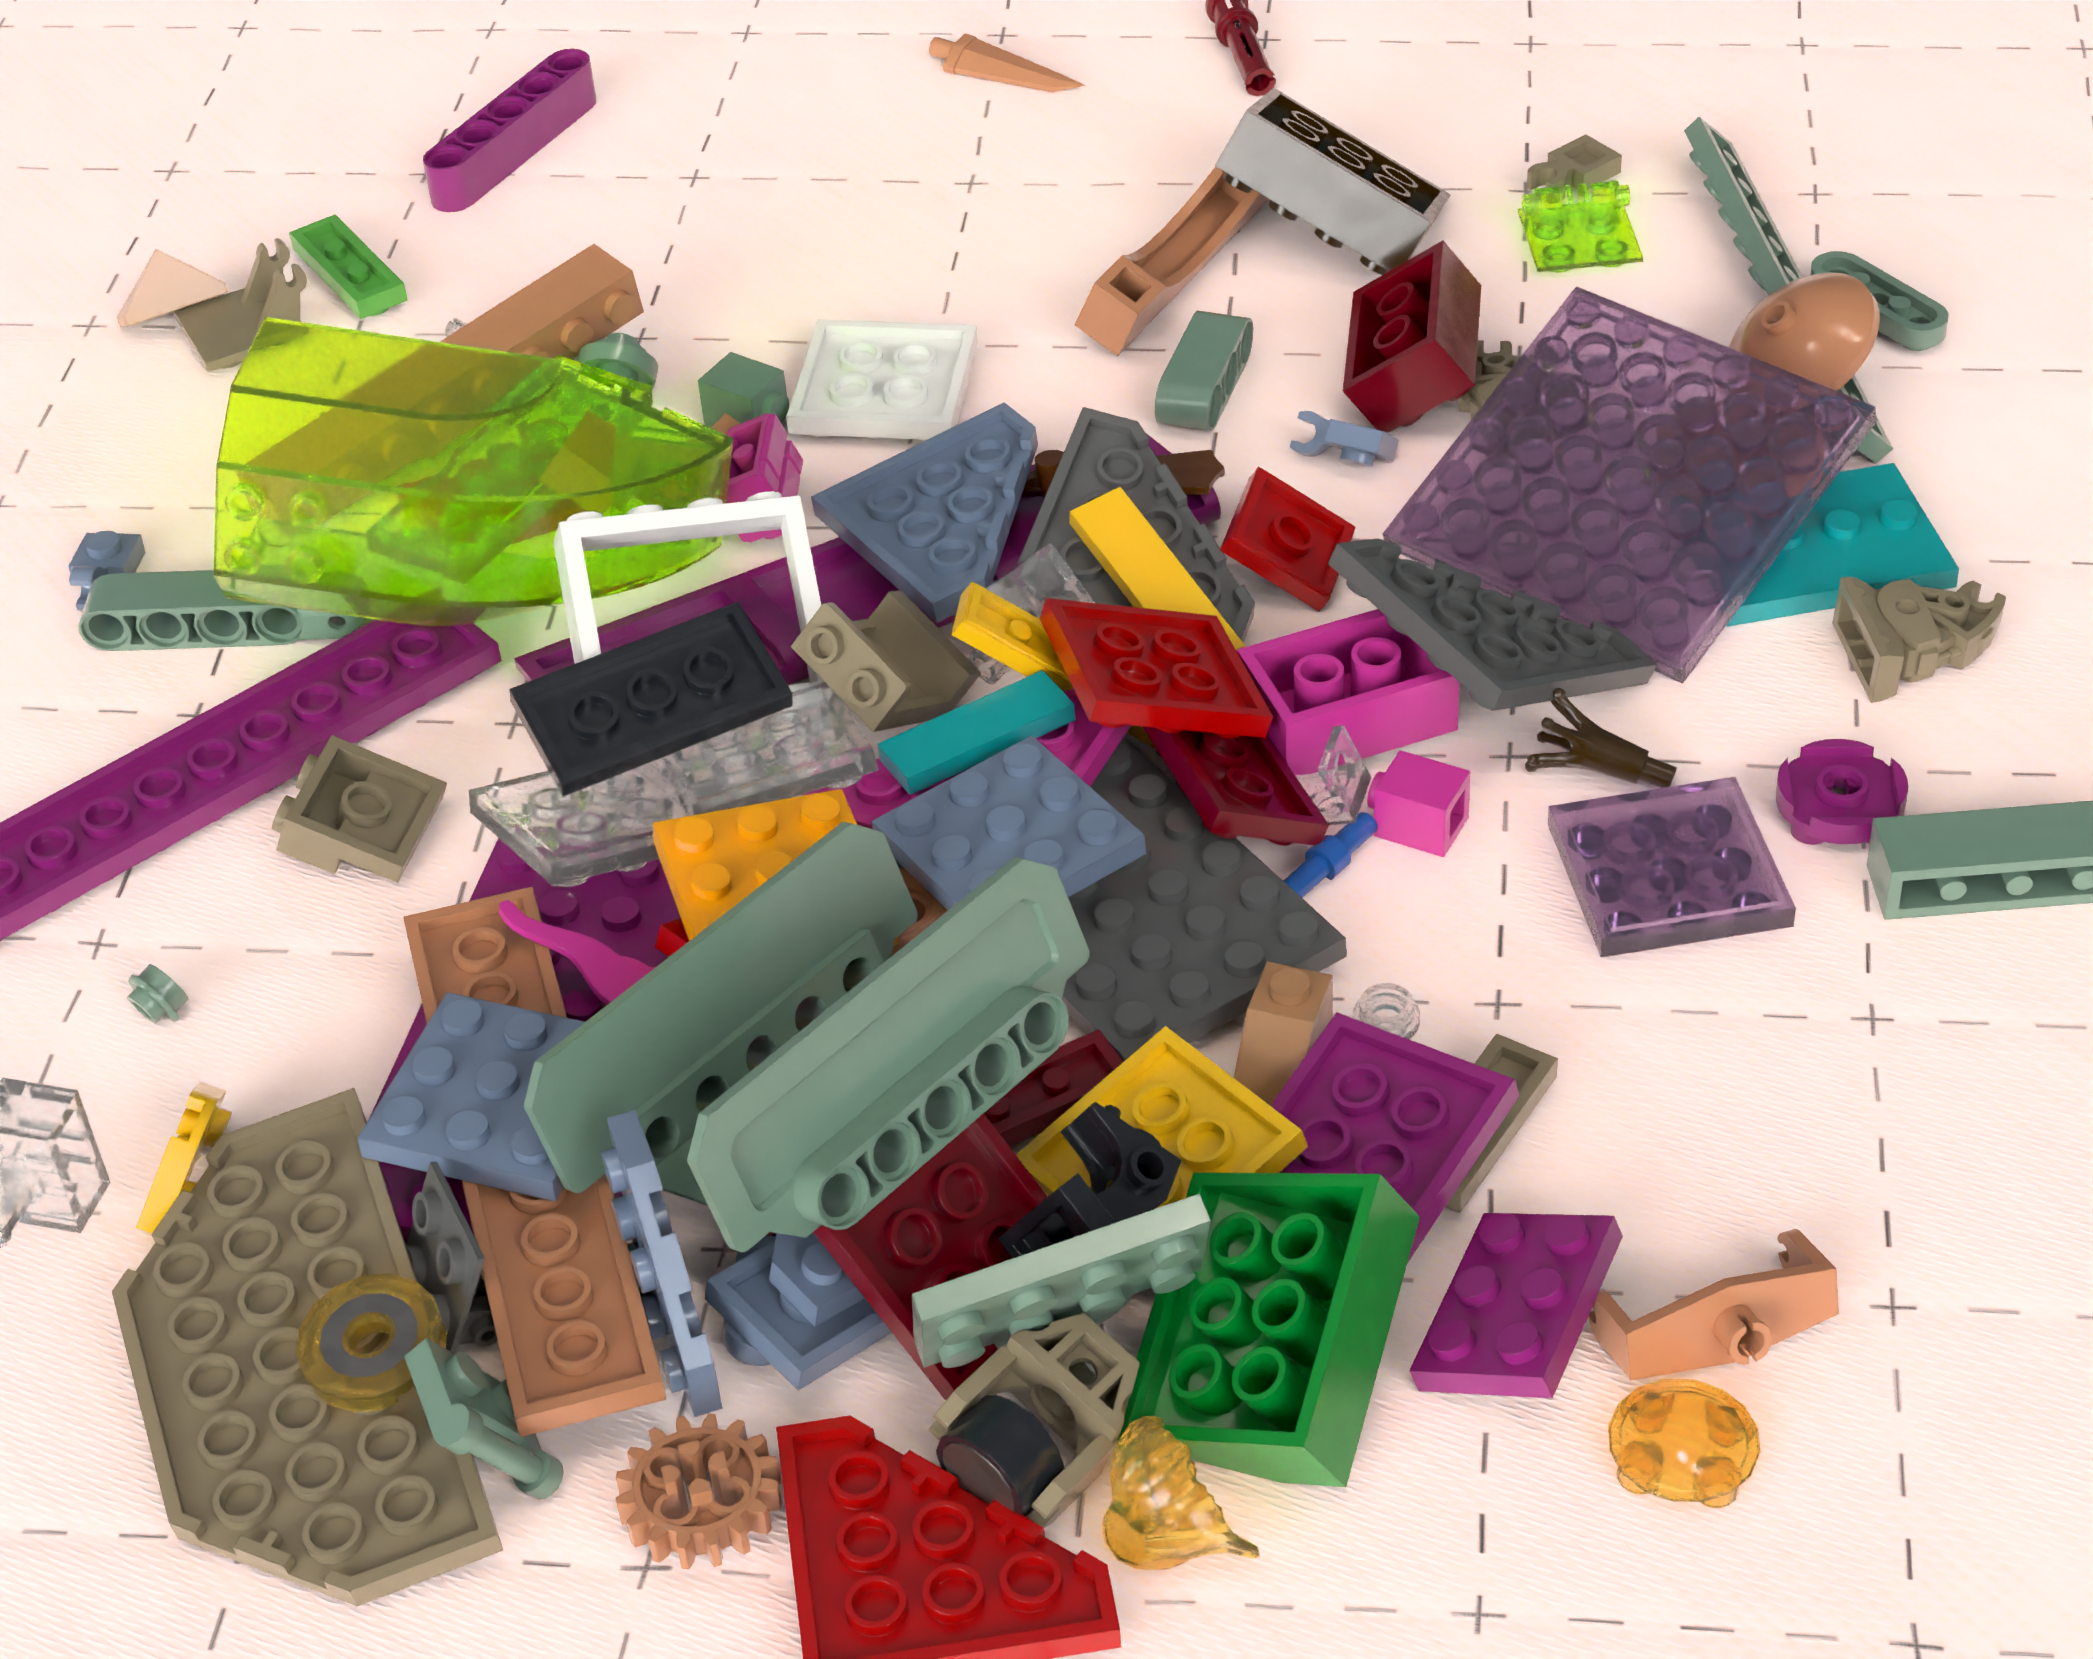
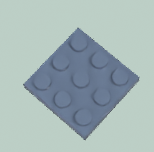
(1008, 808)
(466, 1095)

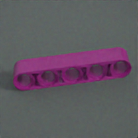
(509, 130)

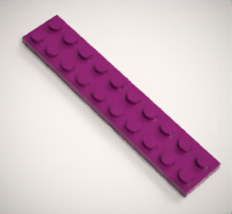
(225, 760)

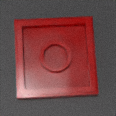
(1286, 538)

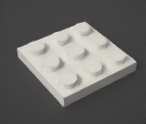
(882, 379)

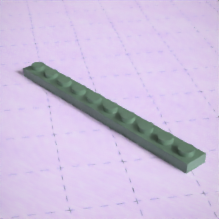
(1759, 237)

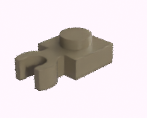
(1576, 163)

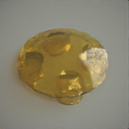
(1683, 1442)

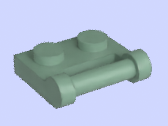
(476, 1416)

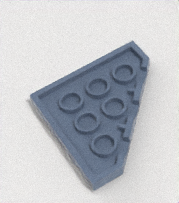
(938, 508)

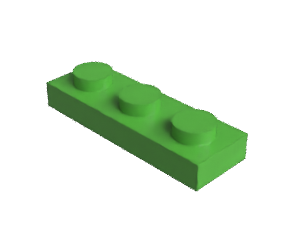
(348, 266)

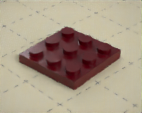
(935, 1231)

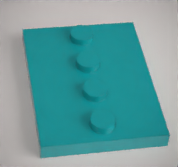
(1858, 529)

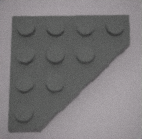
(1116, 453)
(1492, 644)

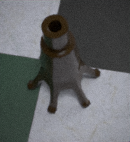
(1596, 749)

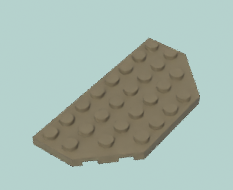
(231, 1423)

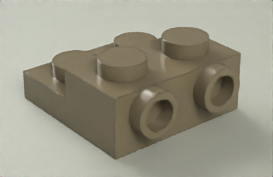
(357, 811)

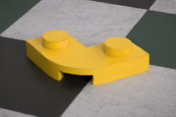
(197, 1129)

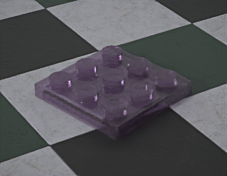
(1670, 867)

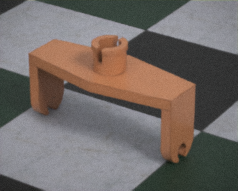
(1724, 1319)

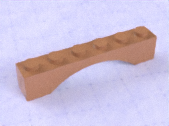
(1152, 276)

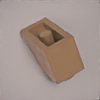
(1282, 1026)

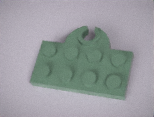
(1073, 1277)

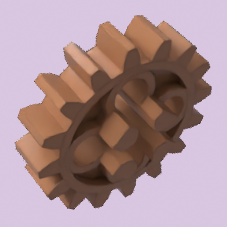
(658, 1506)

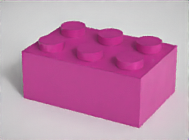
(1350, 676)

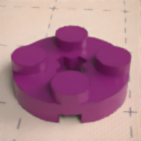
(1818, 813)

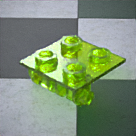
(1579, 232)

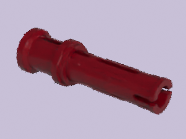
(1253, 69)

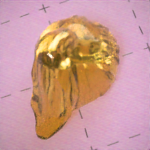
(1158, 1505)

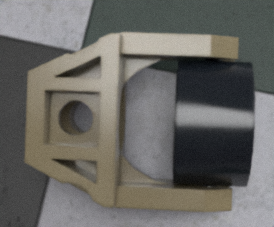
(1004, 1450)

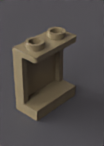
(889, 666)

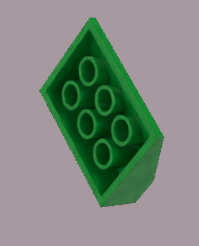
(1283, 1326)

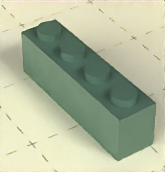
(1982, 860)

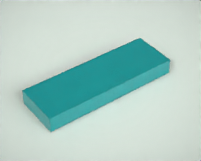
(975, 732)

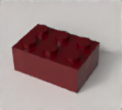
(1413, 339)

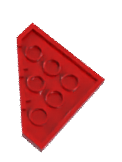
(920, 1569)

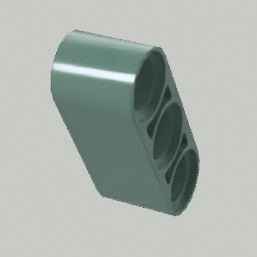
(1204, 370)

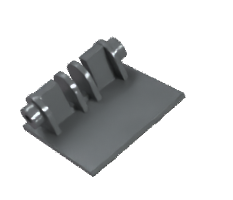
(450, 1263)

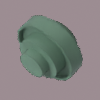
(622, 356)

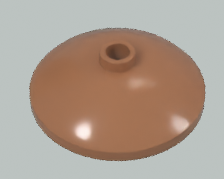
(1813, 328)

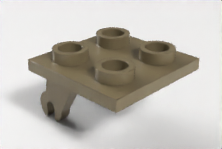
(227, 324)

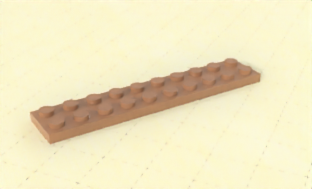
(551, 1269)

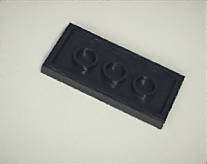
(650, 698)

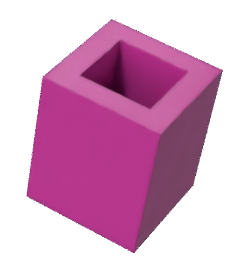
(1420, 803)

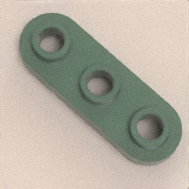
(1904, 312)

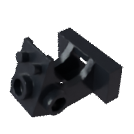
(1117, 1158)

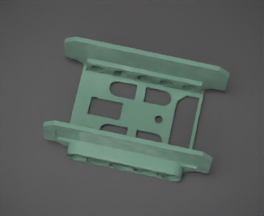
(801, 1062)

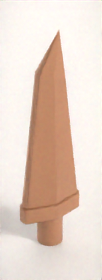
(985, 61)

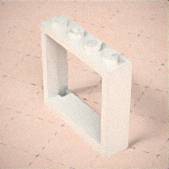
(699, 520)

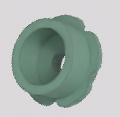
(156, 994)

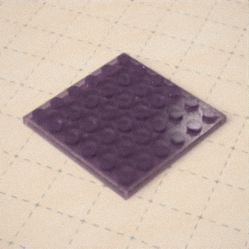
(1633, 477)

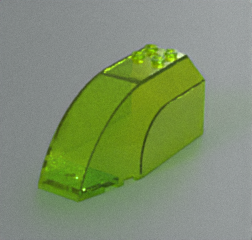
(437, 477)

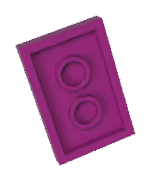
(1517, 1305)

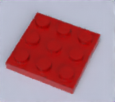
(1155, 669)

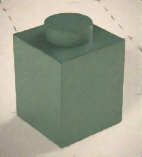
(742, 390)

